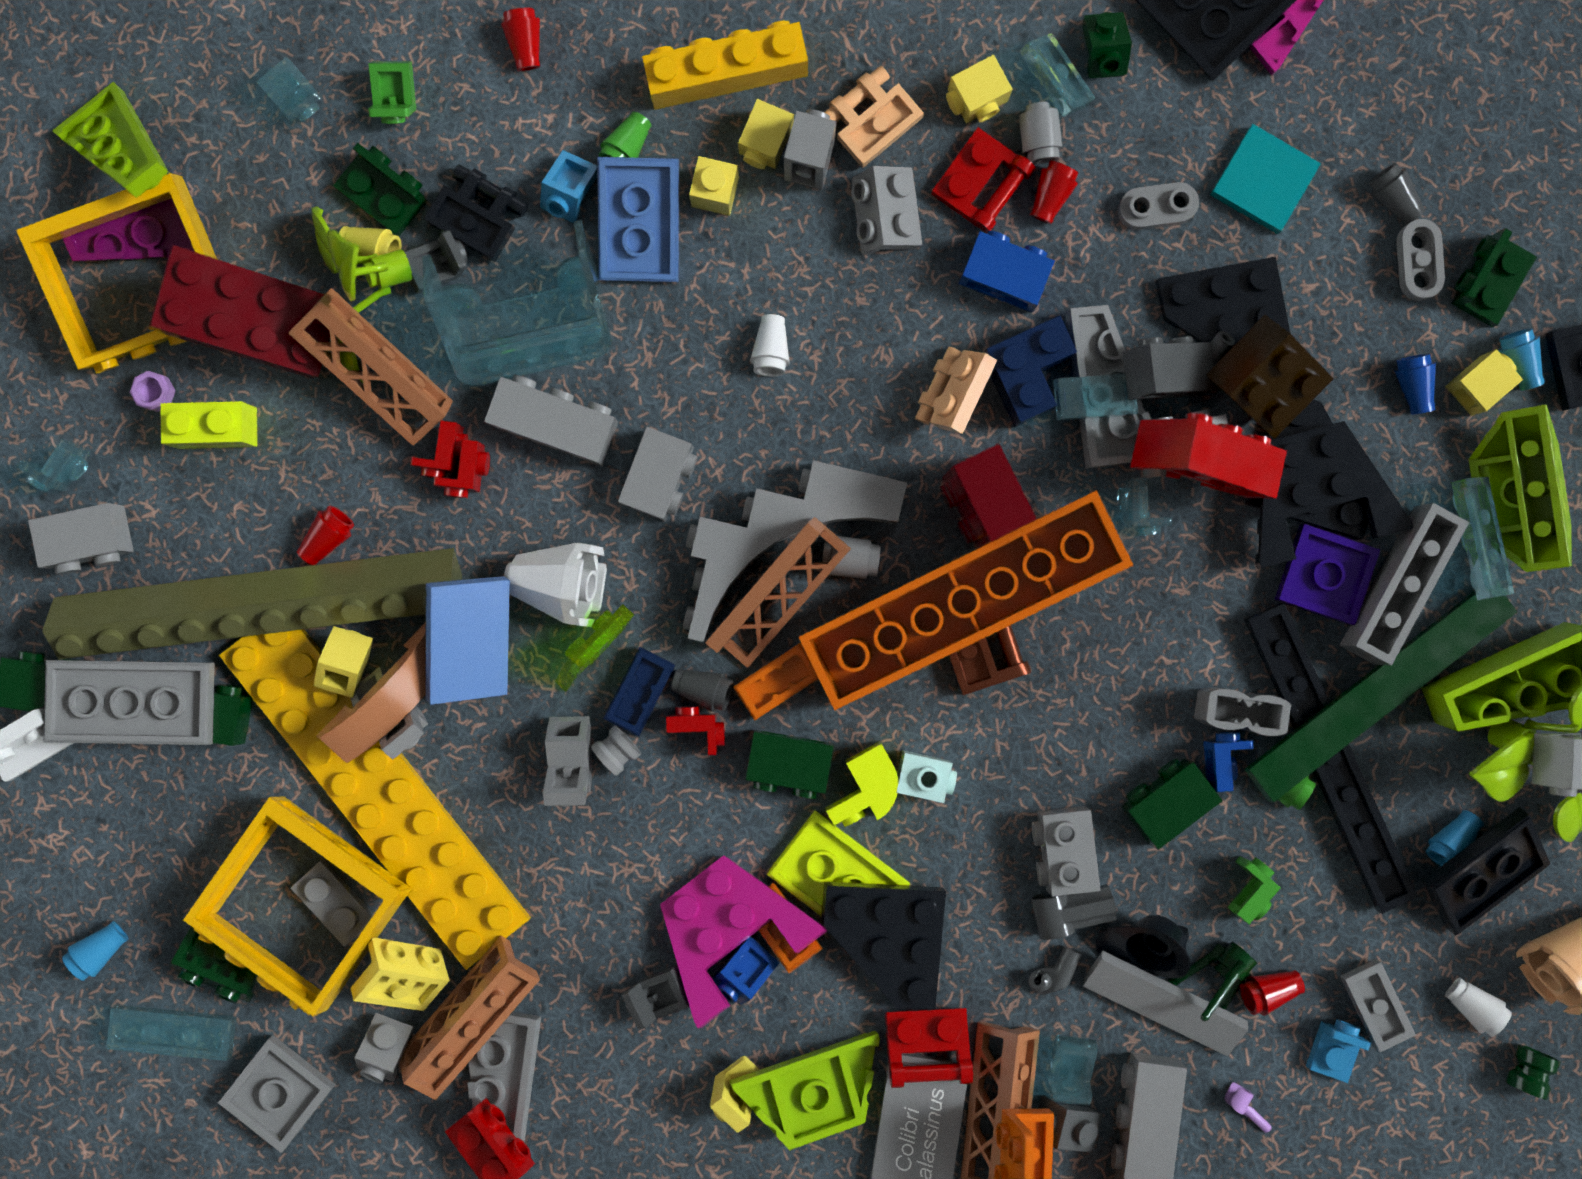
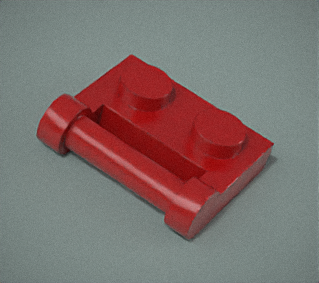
(971, 173)
(928, 1033)

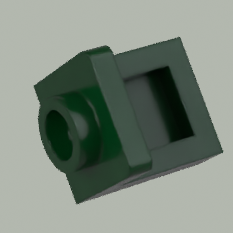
(1107, 44)

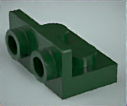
(380, 190)
(1493, 279)
(206, 964)

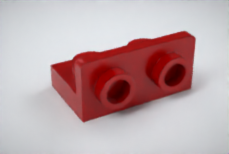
(490, 1144)

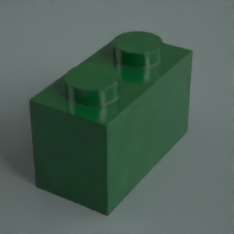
(789, 763)
(1170, 802)

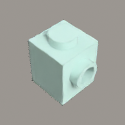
(925, 776)

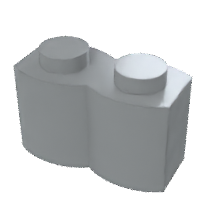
(1235, 710)

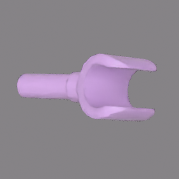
(1239, 1099)

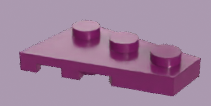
(131, 237)

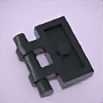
(470, 223)

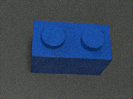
(1007, 270)

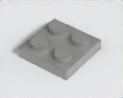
(276, 1093)

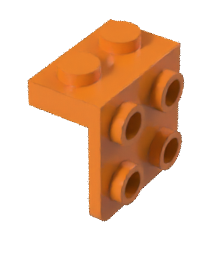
(1025, 1144)

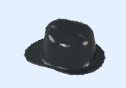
(1151, 945)

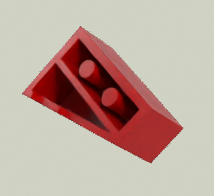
(1210, 454)

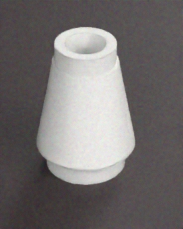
(770, 348)
(1480, 1008)

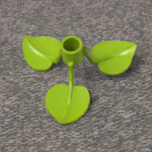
(343, 257)
(1508, 767)

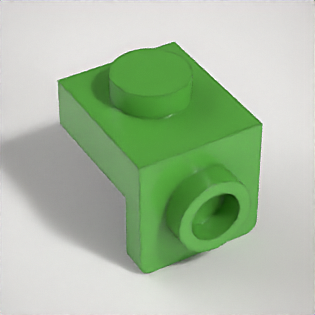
(392, 90)
(1255, 897)

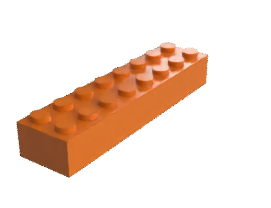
(966, 600)

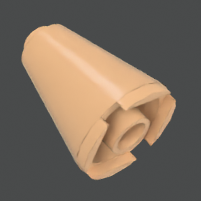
(1556, 965)

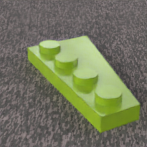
(114, 141)

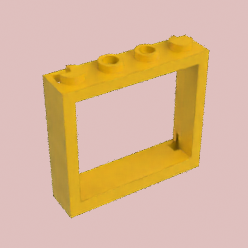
(37, 240)
(247, 953)

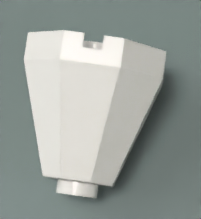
(560, 581)

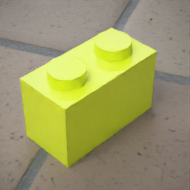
(208, 425)

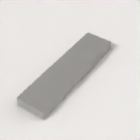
(1164, 1003)

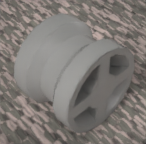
(616, 750)

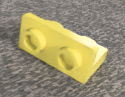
(401, 975)

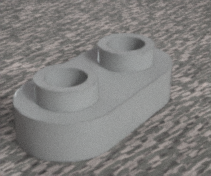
(1159, 206)
(1422, 261)

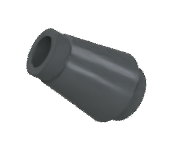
(1397, 193)
(703, 688)

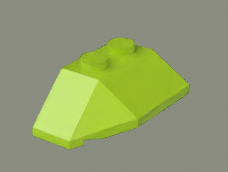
(1527, 488)

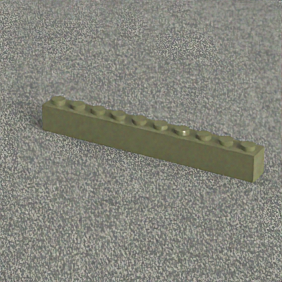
(246, 604)

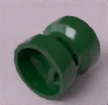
(1533, 1072)

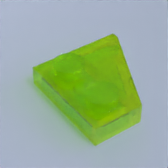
(586, 652)

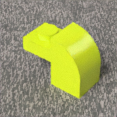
(877, 786)

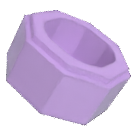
(152, 389)

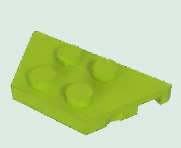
(813, 1092)

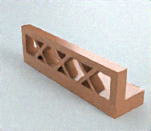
(380, 356)
(765, 585)
(467, 1019)
(1015, 1088)

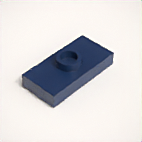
(639, 691)

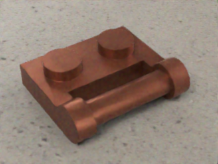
(976, 666)

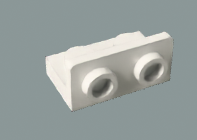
(24, 745)

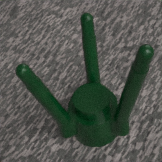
(1233, 965)

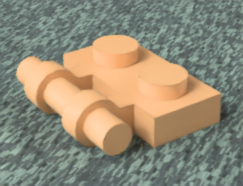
(881, 123)
(955, 389)

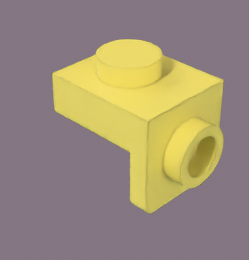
(725, 1102)

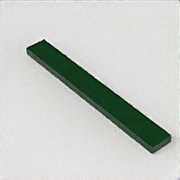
(1377, 694)

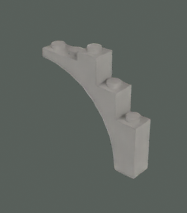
(728, 549)

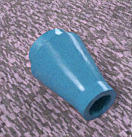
(1525, 352)
(1454, 837)
(94, 951)

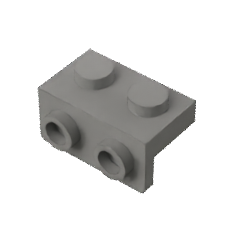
(886, 209)

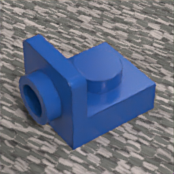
(1219, 765)
(745, 972)

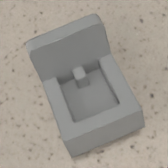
(382, 1048)

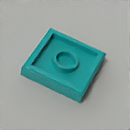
(1265, 179)

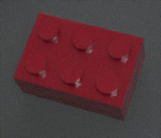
(986, 497)

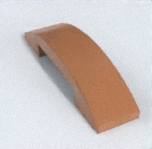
(382, 706)

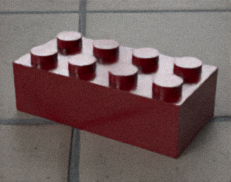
(236, 311)

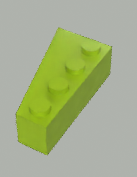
(1511, 684)

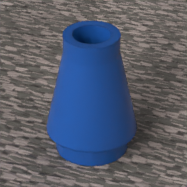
(1417, 381)

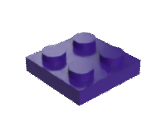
(1327, 575)

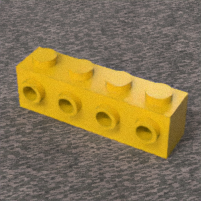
(726, 64)

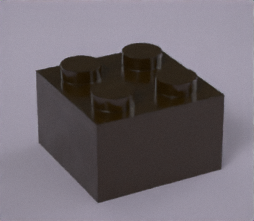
(1270, 376)

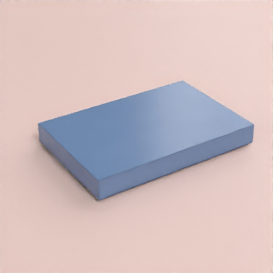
(638, 219)
(467, 639)

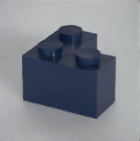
(1021, 365)

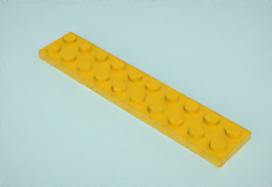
(380, 799)

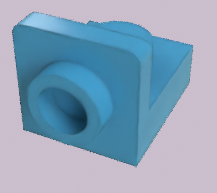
(567, 186)
(1336, 1049)

